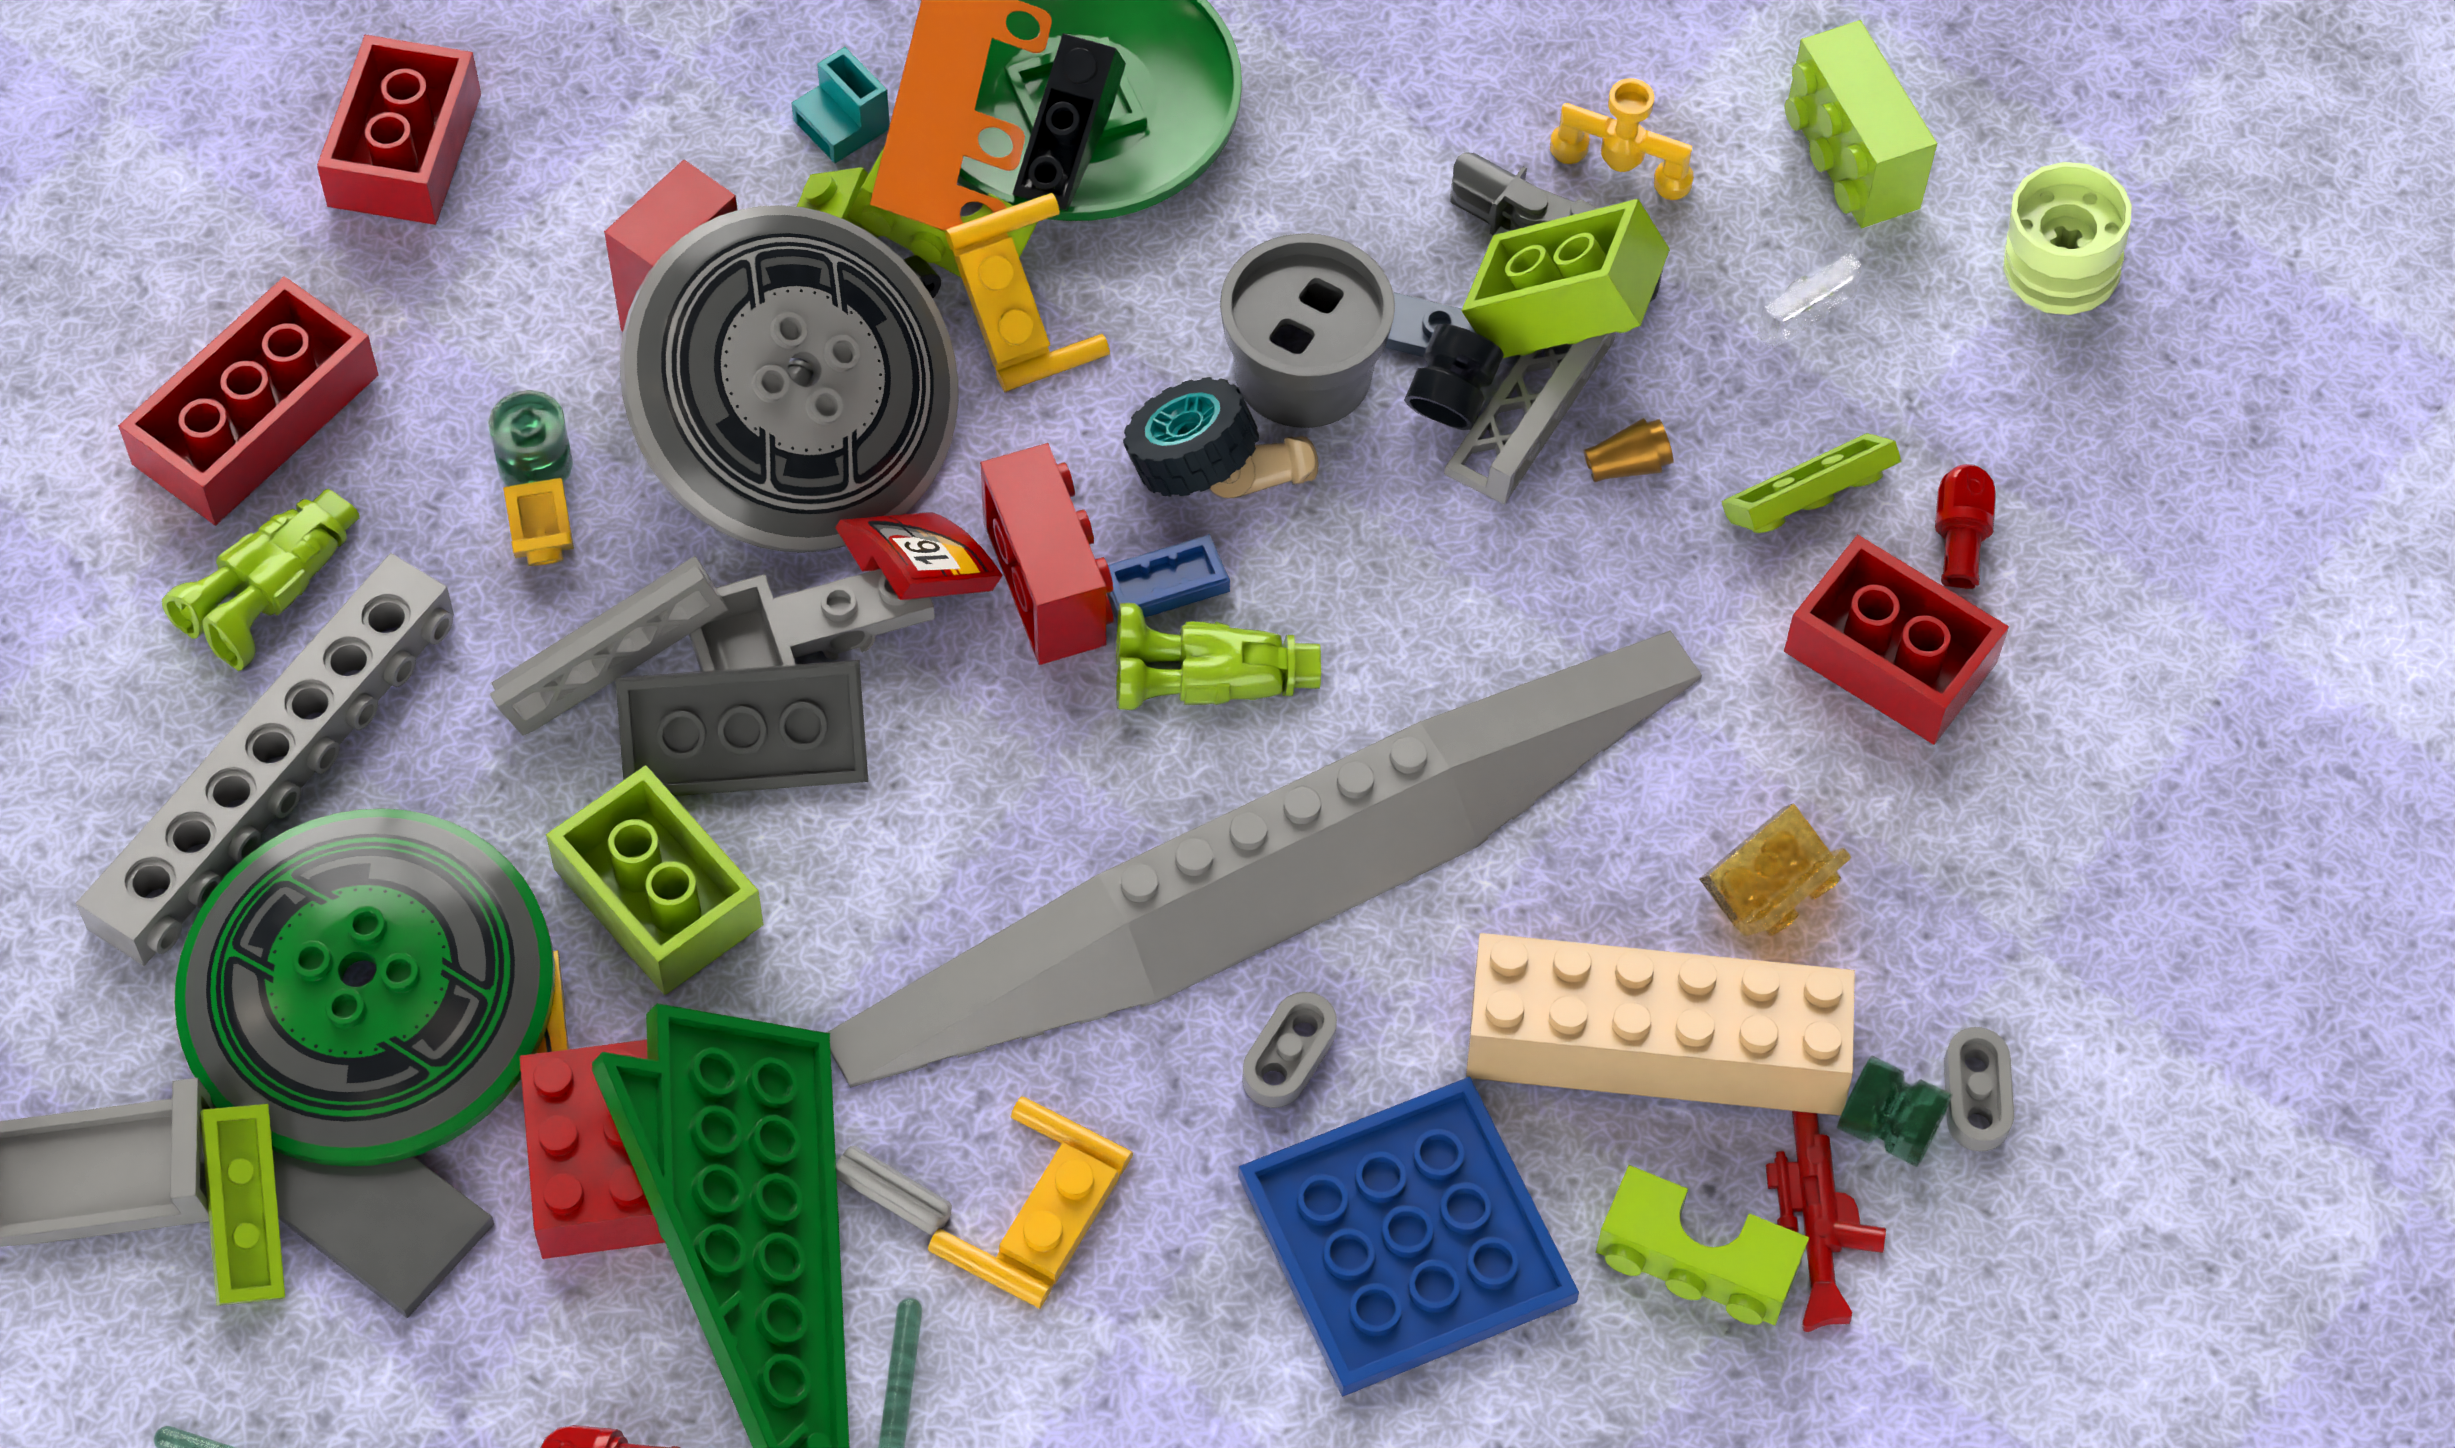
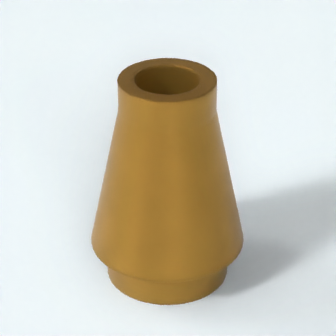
(1631, 452)

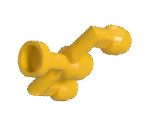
(1625, 139)

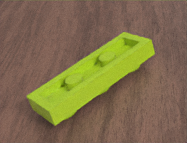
(1812, 483)
(242, 1204)

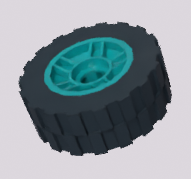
(1191, 437)

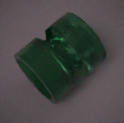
(530, 438)
(1894, 1111)

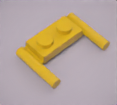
(1005, 301)
(1052, 1216)

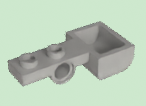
(820, 618)

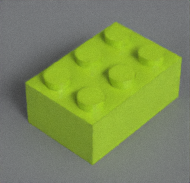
(1860, 124)
(1567, 279)
(655, 879)

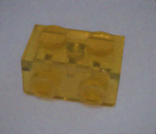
(1773, 873)

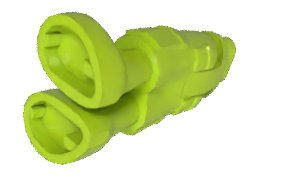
(264, 572)
(1214, 662)

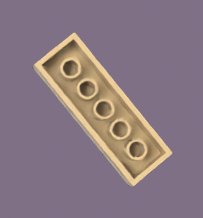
(1662, 1024)

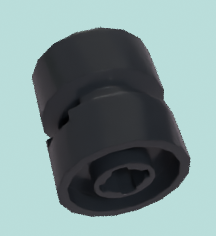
(1456, 371)

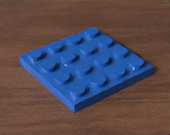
(1407, 1235)

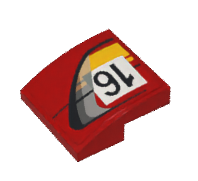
(920, 554)

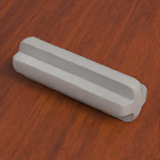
(893, 1190)

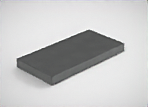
(745, 727)
(381, 1223)

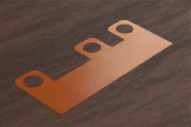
(936, 111)

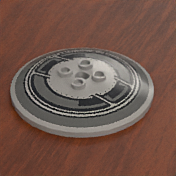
(715, 391)

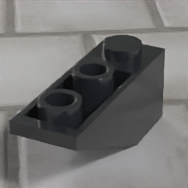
(1070, 119)

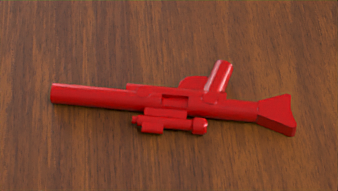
(1828, 1218)

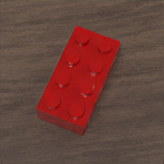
(249, 400)

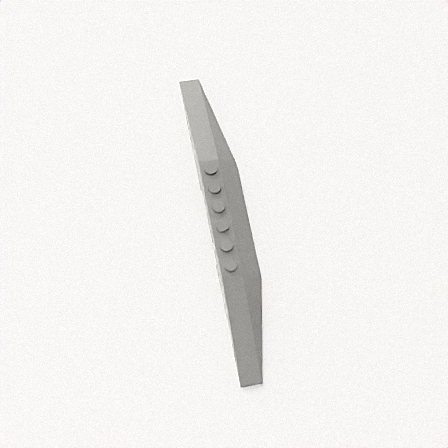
(1268, 866)

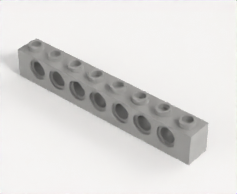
(237, 768)

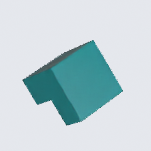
(845, 107)

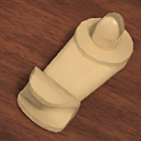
(1271, 466)

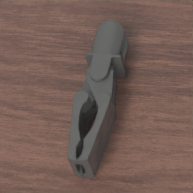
(1507, 198)

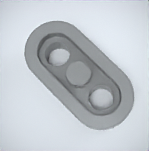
(1286, 1052)
(1981, 1092)

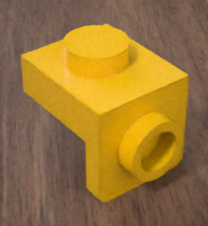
(539, 521)

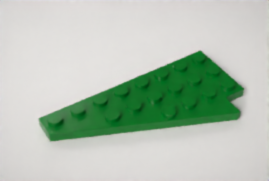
(742, 1180)

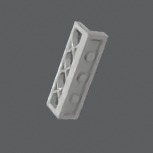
(1542, 415)
(608, 647)

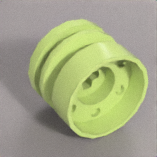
(2067, 238)

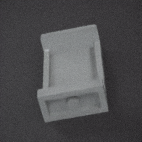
(104, 1169)

